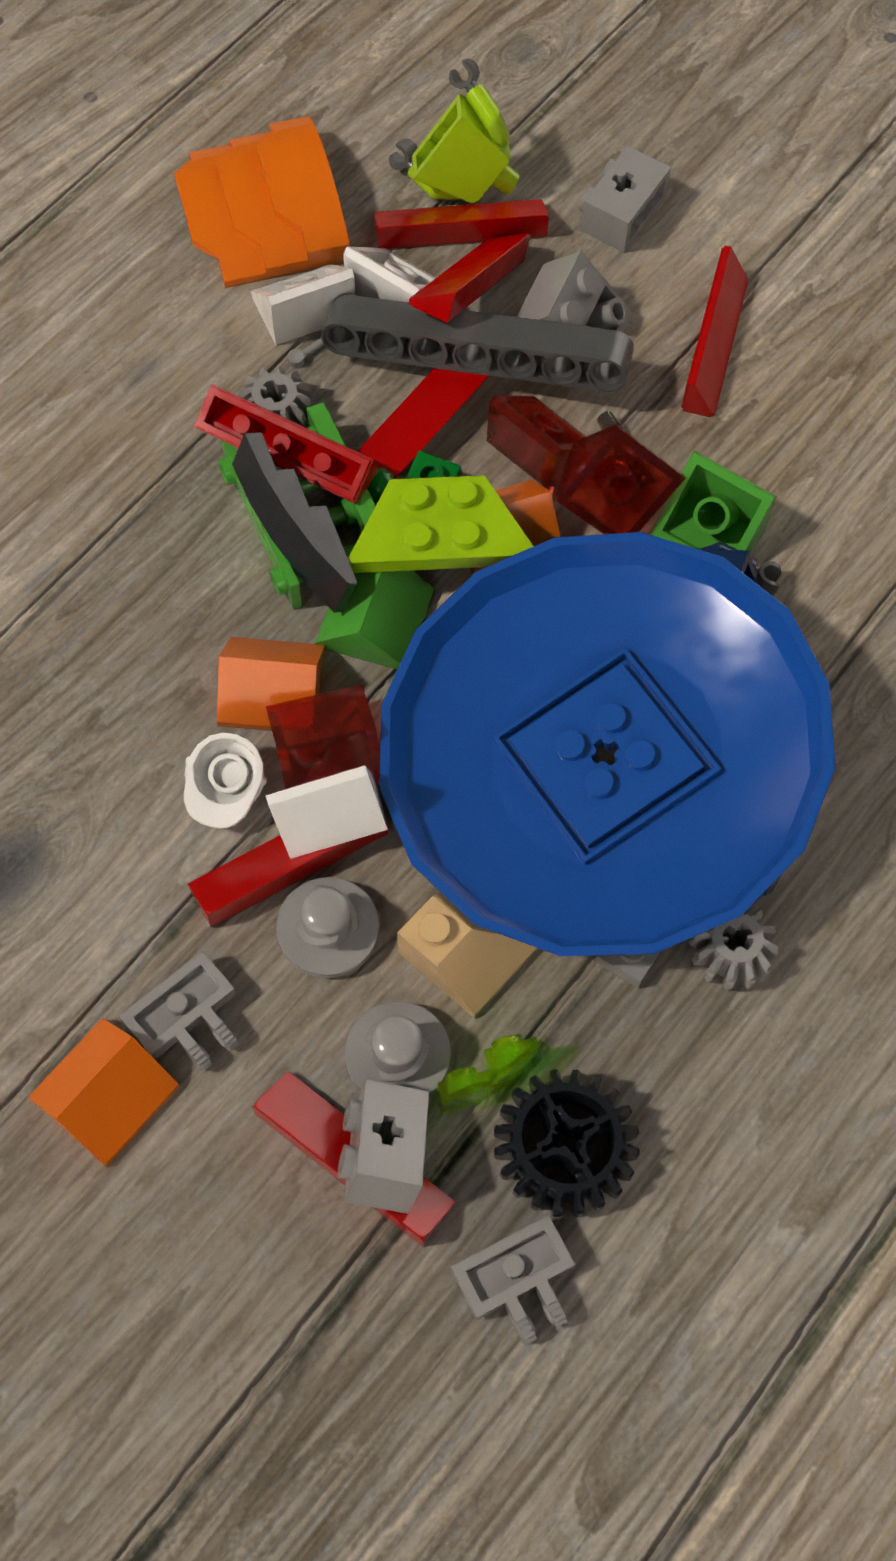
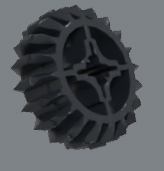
(577, 1166)

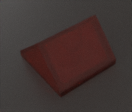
(531, 437)
(615, 481)
(324, 735)

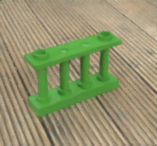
(283, 574)

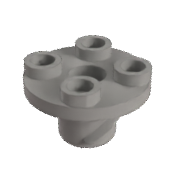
(327, 927)
(398, 1046)

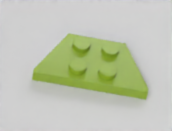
(437, 527)

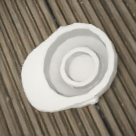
(223, 780)

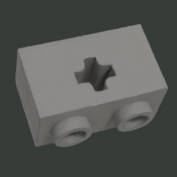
(624, 198)
(385, 1146)

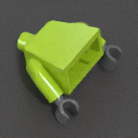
(464, 148)

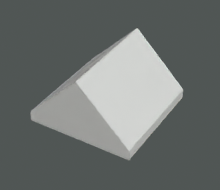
(384, 274)
(302, 302)
(328, 811)

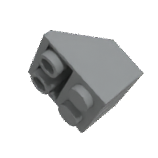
(575, 294)

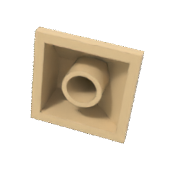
(460, 956)

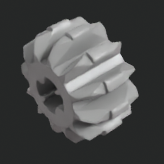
(280, 394)
(744, 961)

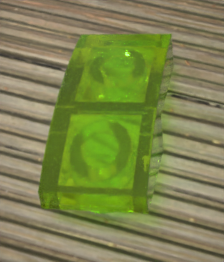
(502, 1066)

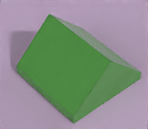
(714, 508)
(378, 617)

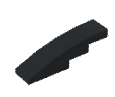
(299, 531)

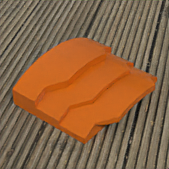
(264, 204)

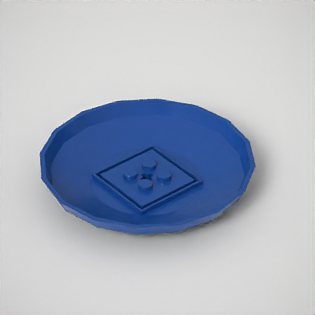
(624, 650)

